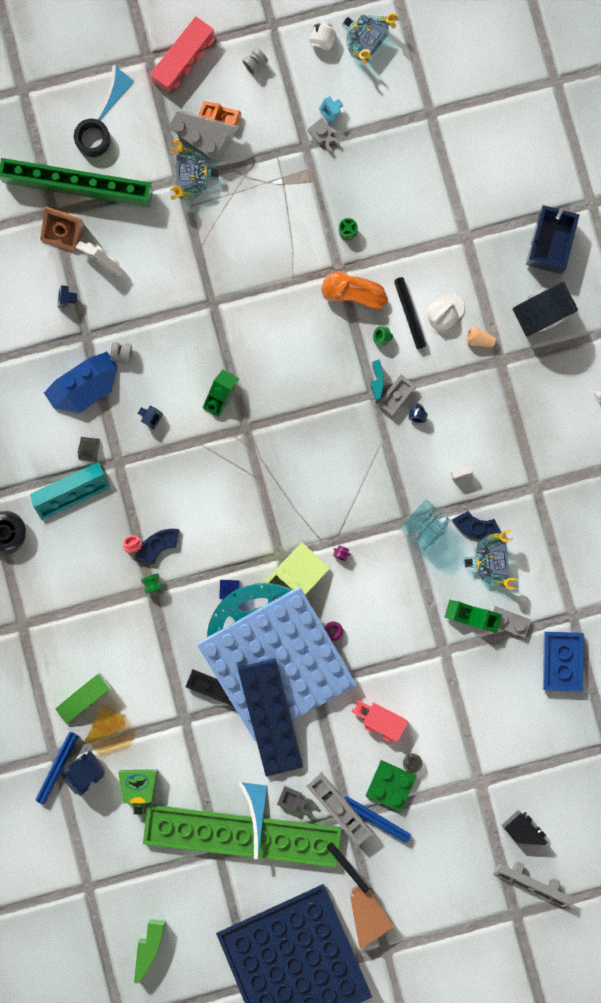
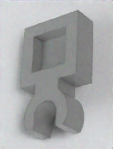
(322, 133)

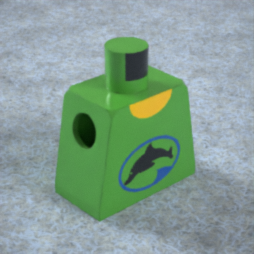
(138, 787)

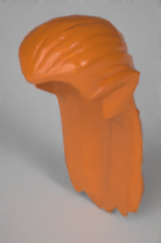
(342, 287)

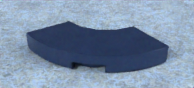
(474, 527)
(156, 544)

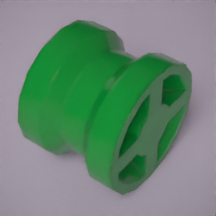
(350, 226)
(152, 583)

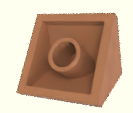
(61, 229)

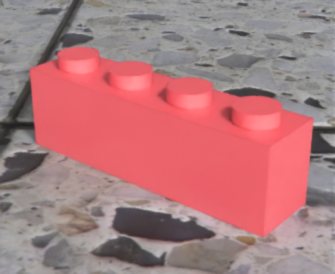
(182, 55)

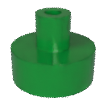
(382, 336)

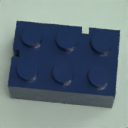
(552, 240)

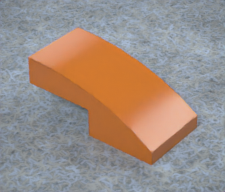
(217, 112)

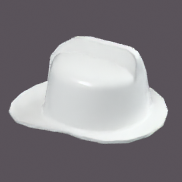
(444, 312)

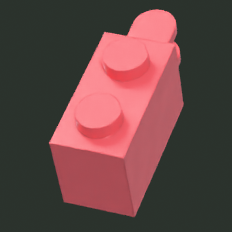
(381, 720)

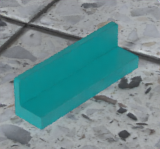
(69, 491)

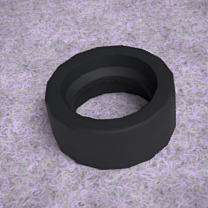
(83, 126)

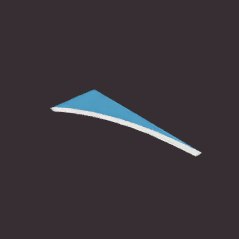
(119, 84)
(255, 797)

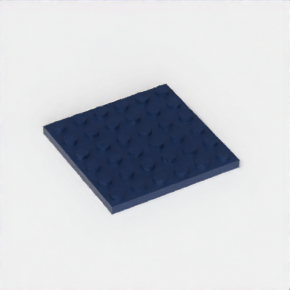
(294, 954)

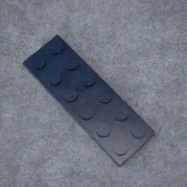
(270, 717)

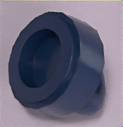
(416, 415)

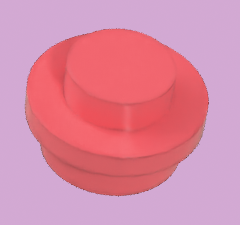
(132, 544)

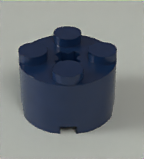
(83, 772)

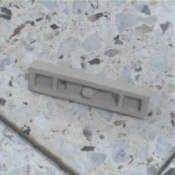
(339, 809)
(547, 892)

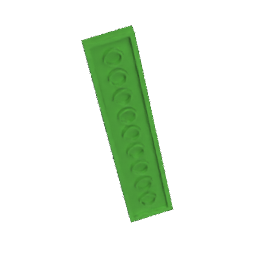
(235, 835)

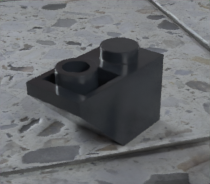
(522, 830)

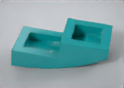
(377, 385)

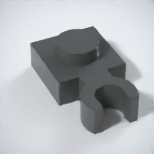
(292, 799)

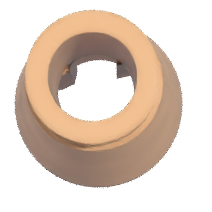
(477, 337)

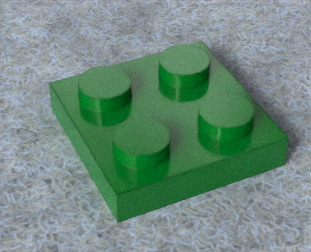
(390, 785)

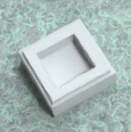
(467, 471)

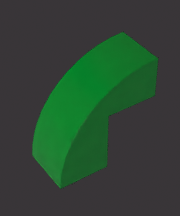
(473, 616)

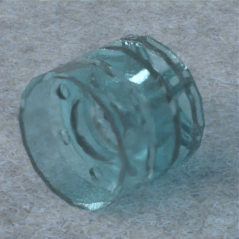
(425, 525)

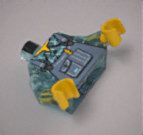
(367, 34)
(191, 173)
(492, 560)

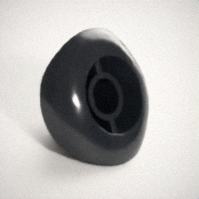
(11, 532)

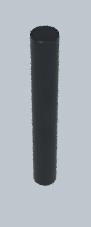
(348, 867)

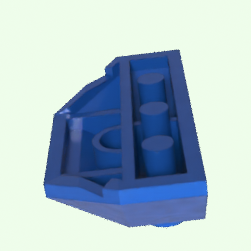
(83, 384)

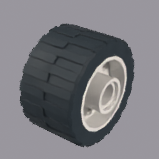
(545, 309)

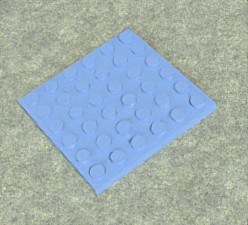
(294, 636)

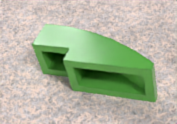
(83, 698)
(148, 948)

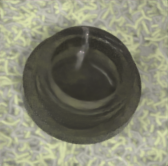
(412, 763)

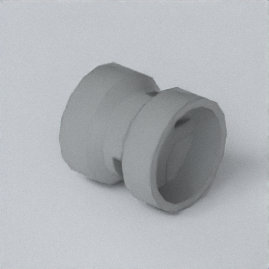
(255, 61)
(121, 352)

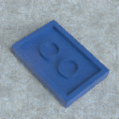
(563, 661)

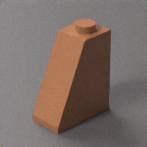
(369, 917)

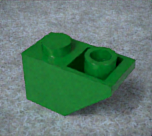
(220, 392)

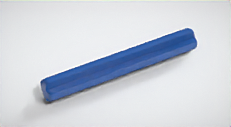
(56, 768)
(379, 821)

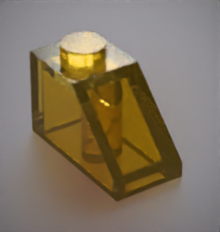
(106, 724)

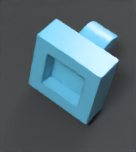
(330, 109)

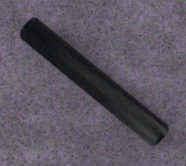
(410, 313)

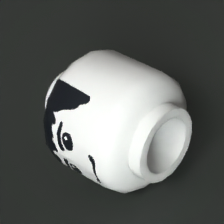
(322, 36)

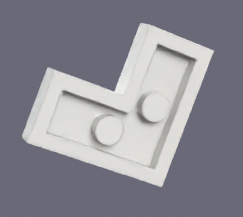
(98, 254)

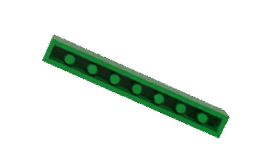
(76, 182)

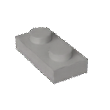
(396, 395)
(512, 622)

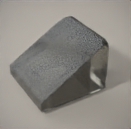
(88, 449)

